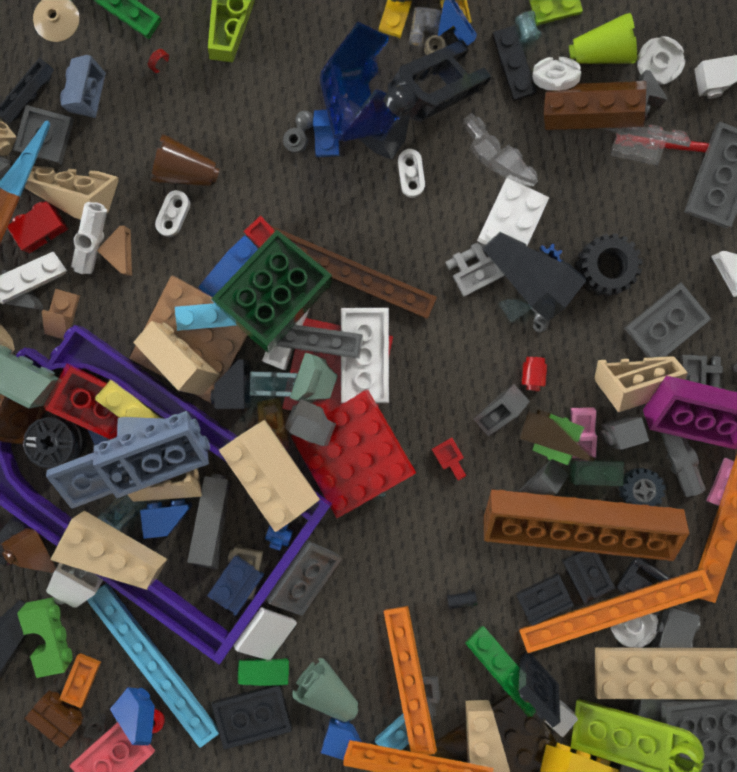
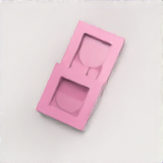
(587, 418)

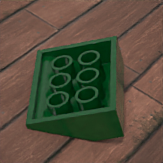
(272, 290)

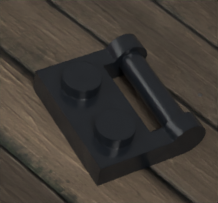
(633, 581)

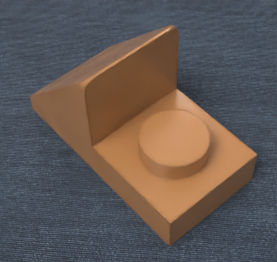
(61, 313)

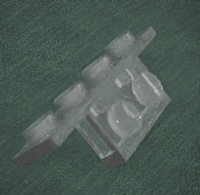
(645, 143)

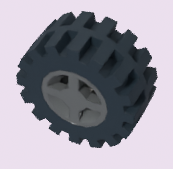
(650, 488)

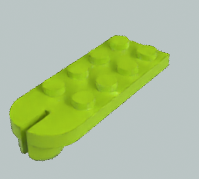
(634, 740)

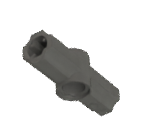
(684, 464)

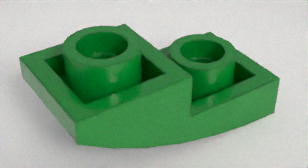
(263, 672)

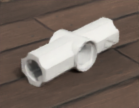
(92, 227)

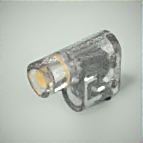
(423, 21)

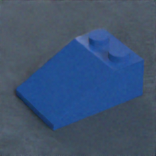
(228, 266)

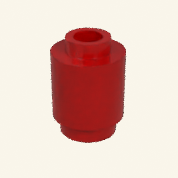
(534, 373)

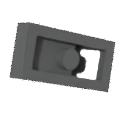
(654, 93)

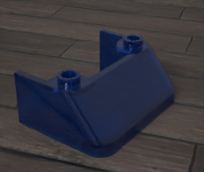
(346, 90)

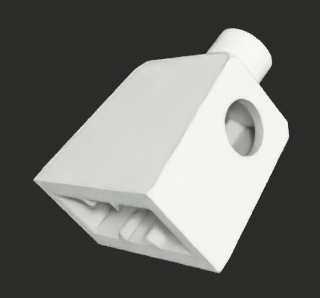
(72, 585)

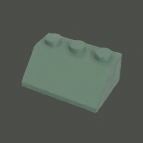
(24, 381)

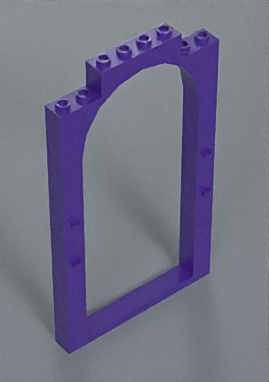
(17, 496)

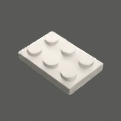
(514, 213)

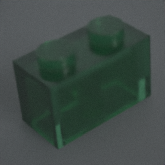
(596, 473)

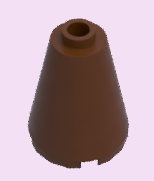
(182, 165)

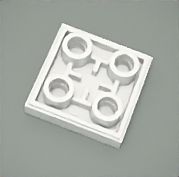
(265, 634)

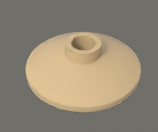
(61, 26)

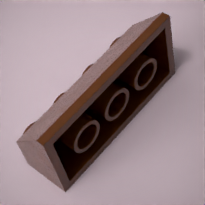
(596, 106)

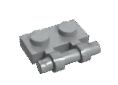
(477, 275)

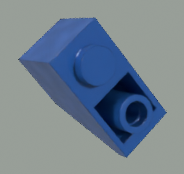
(161, 519)

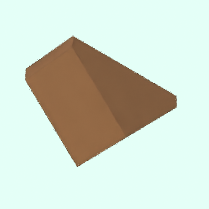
(118, 250)

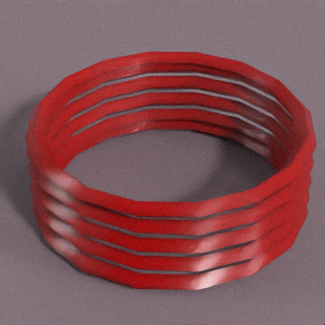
(162, 54)

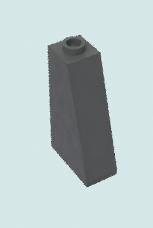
(210, 522)

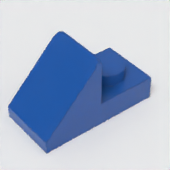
(454, 16)
(325, 143)

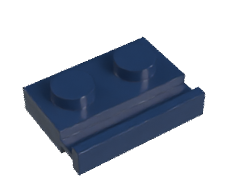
(235, 584)

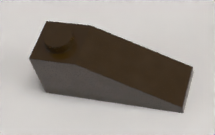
(549, 433)

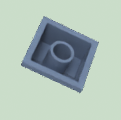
(83, 86)

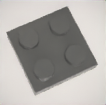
(57, 137)

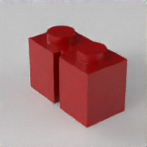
(38, 223)

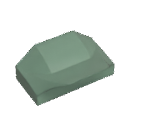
(314, 380)

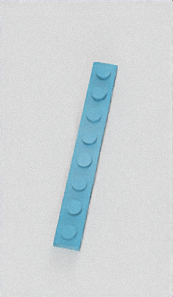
(153, 665)

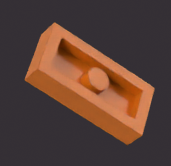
(80, 680)

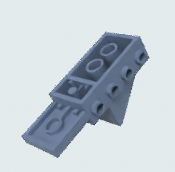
(137, 458)

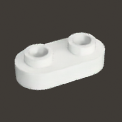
(412, 173)
(171, 213)

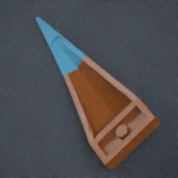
(16, 178)

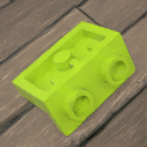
(554, 10)

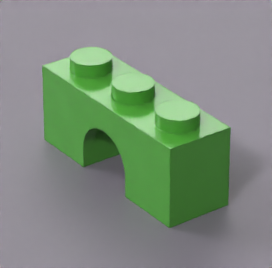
(44, 619)

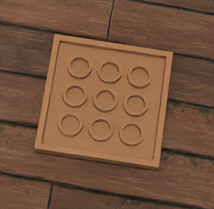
(214, 345)

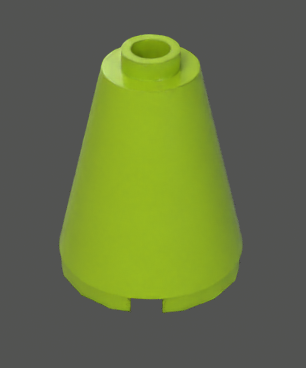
(607, 44)

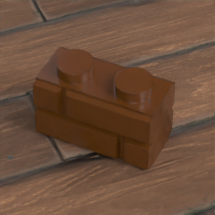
(55, 718)

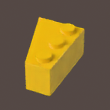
(562, 760)

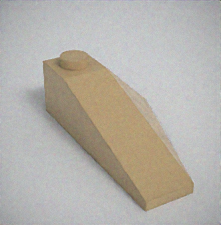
(70, 190)

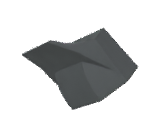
(310, 423)

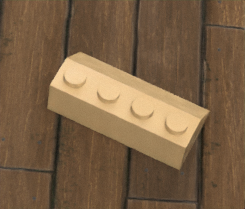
(269, 475)

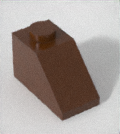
(27, 551)

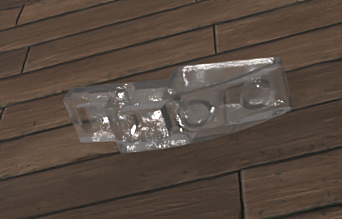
(503, 162)

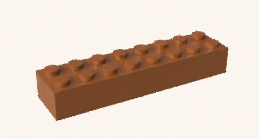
(584, 525)

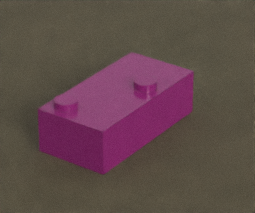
(694, 412)

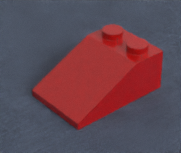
(75, 401)

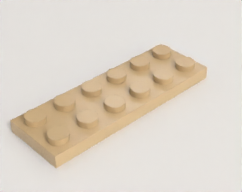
(666, 673)

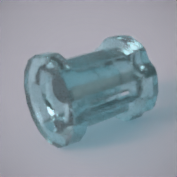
(528, 27)

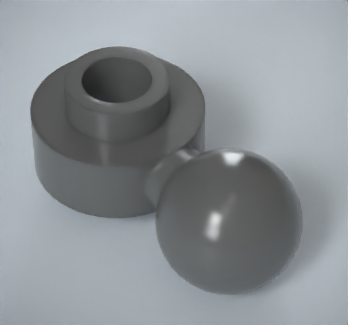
(304, 122)

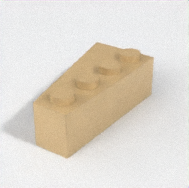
(107, 552)
(483, 737)

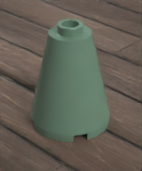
(325, 692)

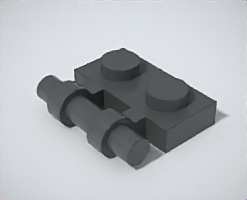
(697, 369)

